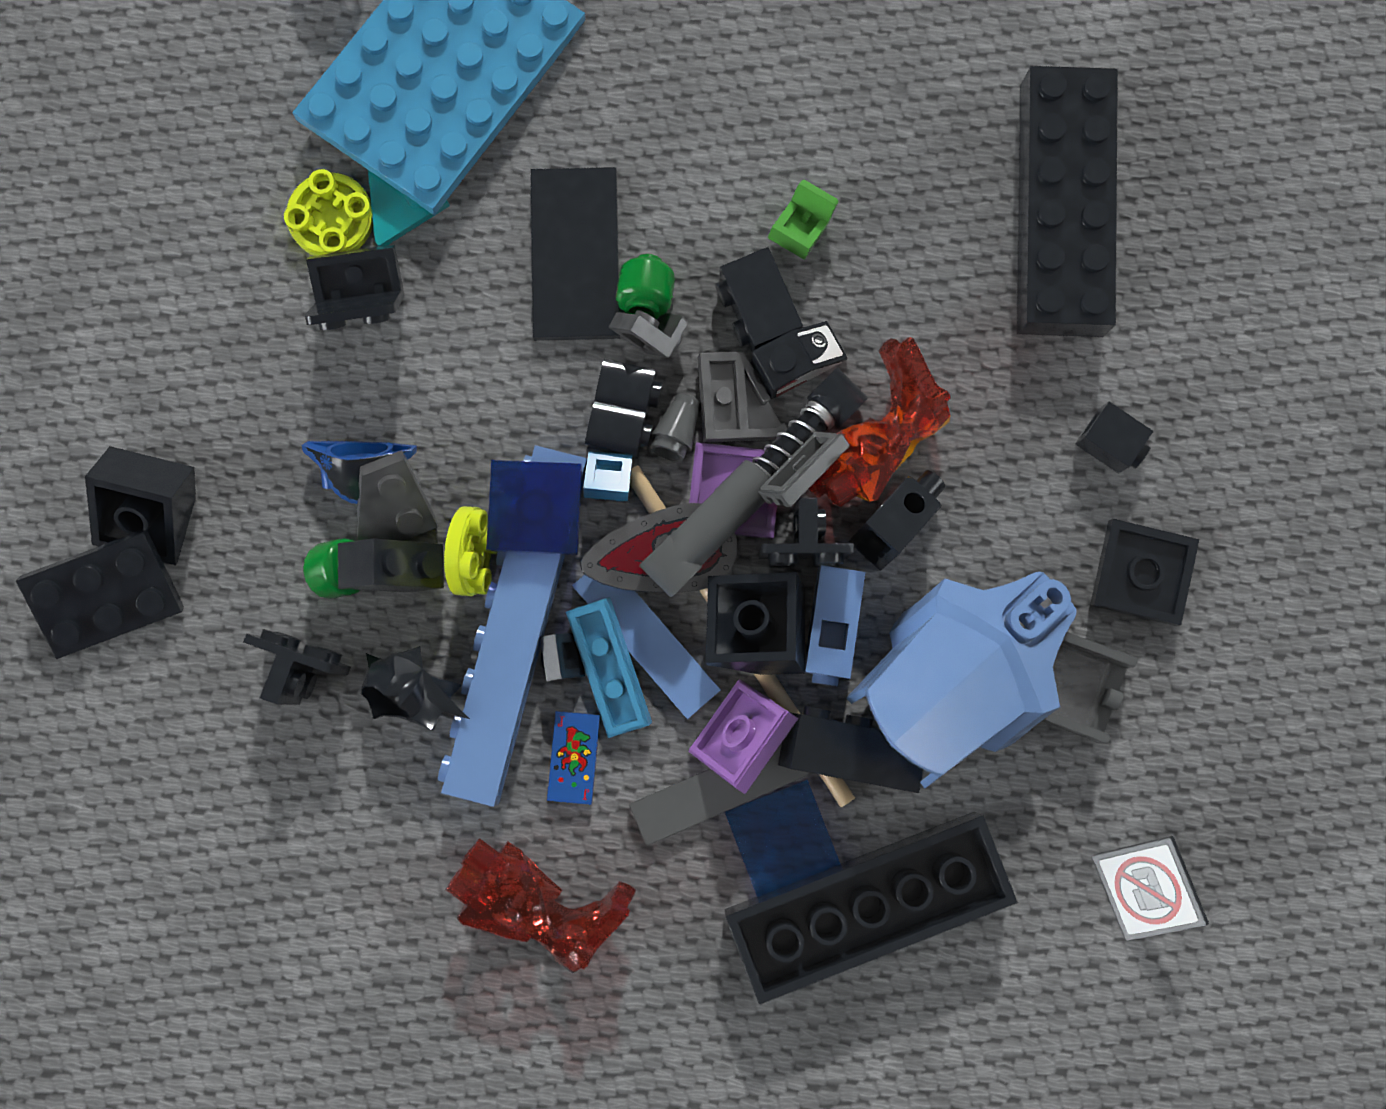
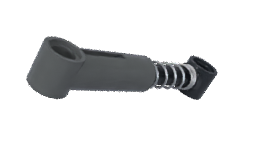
(738, 496)

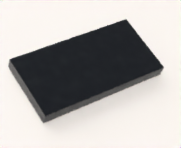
(574, 253)

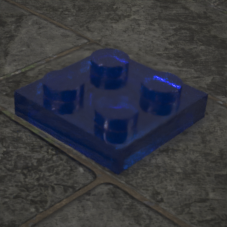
(534, 507)

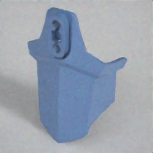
(969, 670)

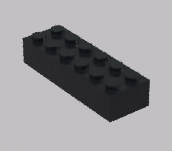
(1067, 201)
(870, 906)

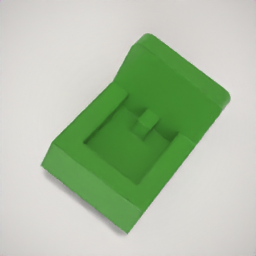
(803, 219)

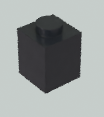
(1115, 438)

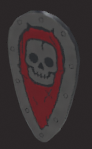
(617, 556)

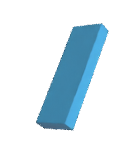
(609, 667)

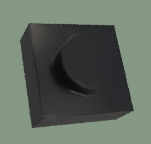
(561, 657)

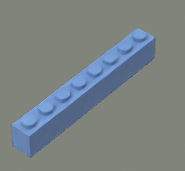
(504, 666)

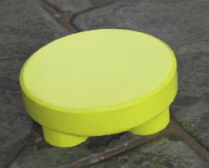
(329, 214)
(466, 553)

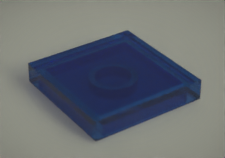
(782, 838)

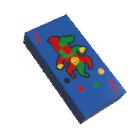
(573, 757)

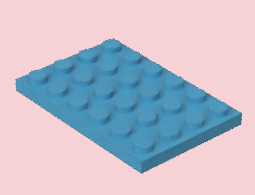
(434, 86)

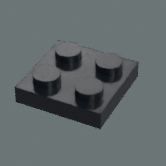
(1144, 572)

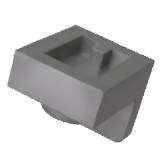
(649, 334)

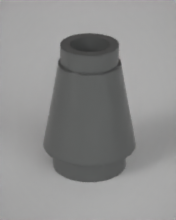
(676, 429)

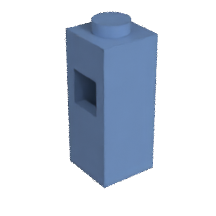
(833, 624)

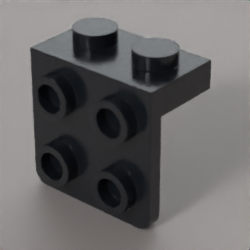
(354, 286)

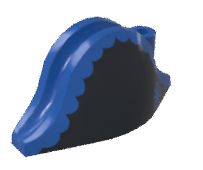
(342, 462)

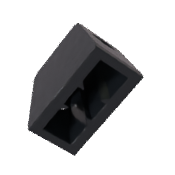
(899, 519)

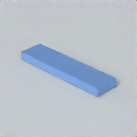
(654, 647)

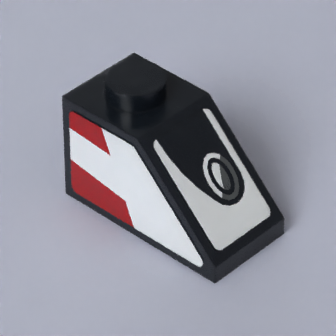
(797, 358)

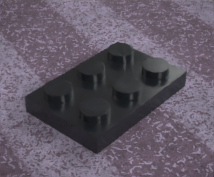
(100, 594)

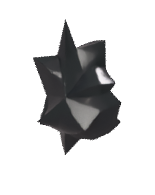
(407, 691)

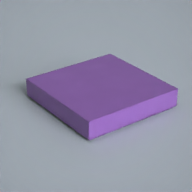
(712, 466)
(742, 735)

